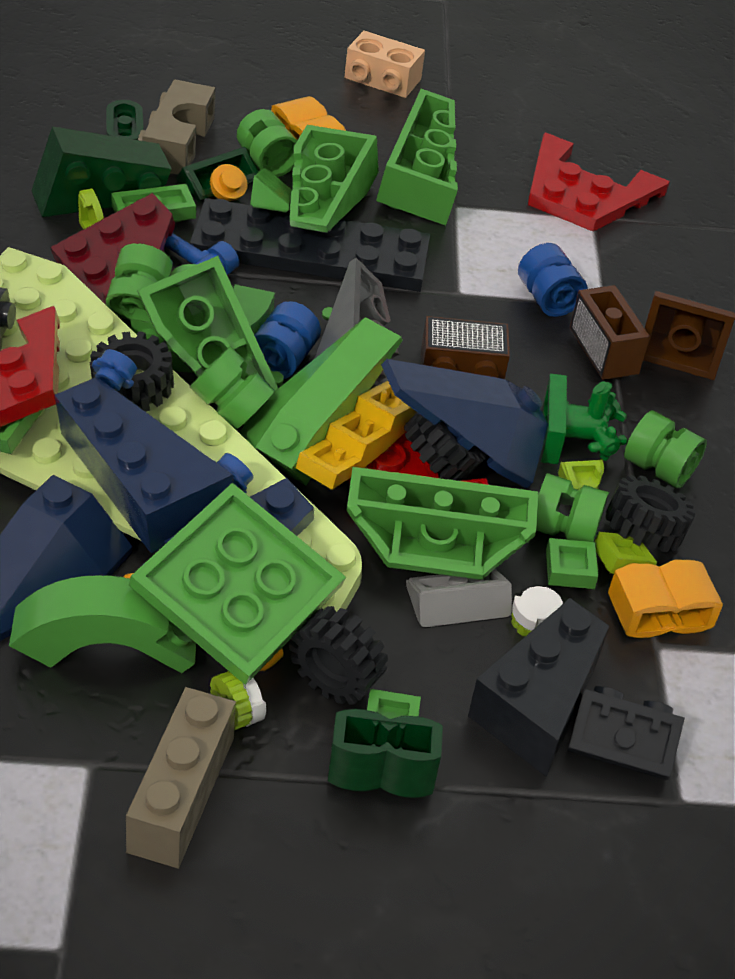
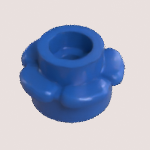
(115, 369)
(241, 474)

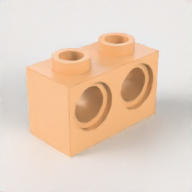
(384, 64)

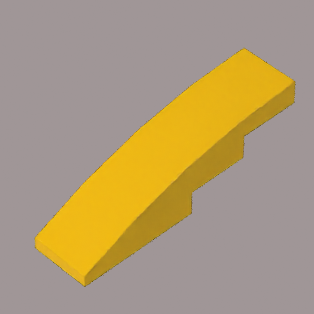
(357, 437)

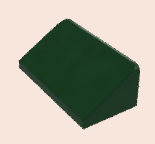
(198, 174)

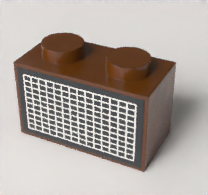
(609, 332)
(466, 346)

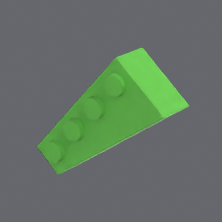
(422, 164)

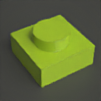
(619, 552)

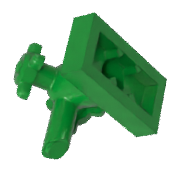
(580, 421)

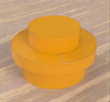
(228, 182)

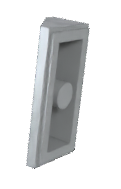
(459, 599)

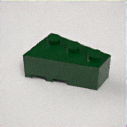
(95, 161)

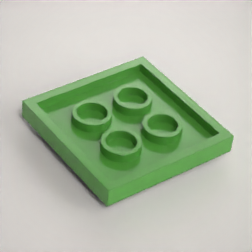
(237, 582)

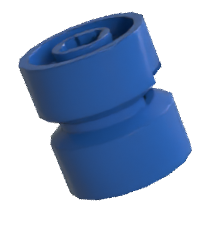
(551, 279)
(288, 337)

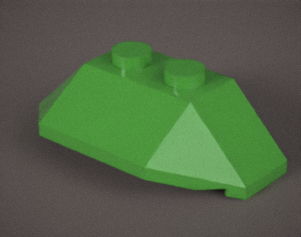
(440, 522)

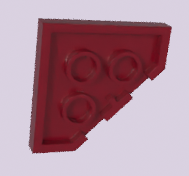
(95, 250)

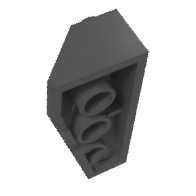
(358, 297)

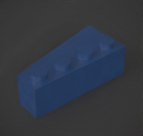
(138, 461)

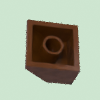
(687, 335)

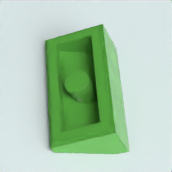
(270, 192)

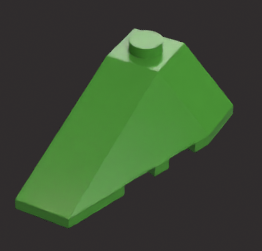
(330, 175)
(202, 318)
(318, 395)

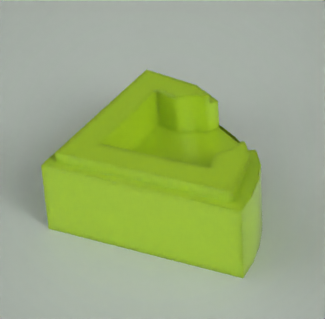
(89, 208)
(582, 473)

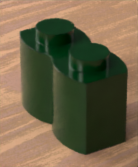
(385, 753)

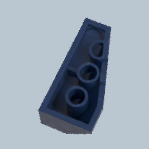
(479, 412)
(54, 538)

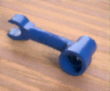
(195, 256)

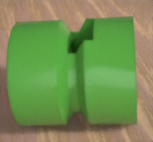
(267, 141)
(135, 268)
(232, 388)
(667, 450)
(585, 513)

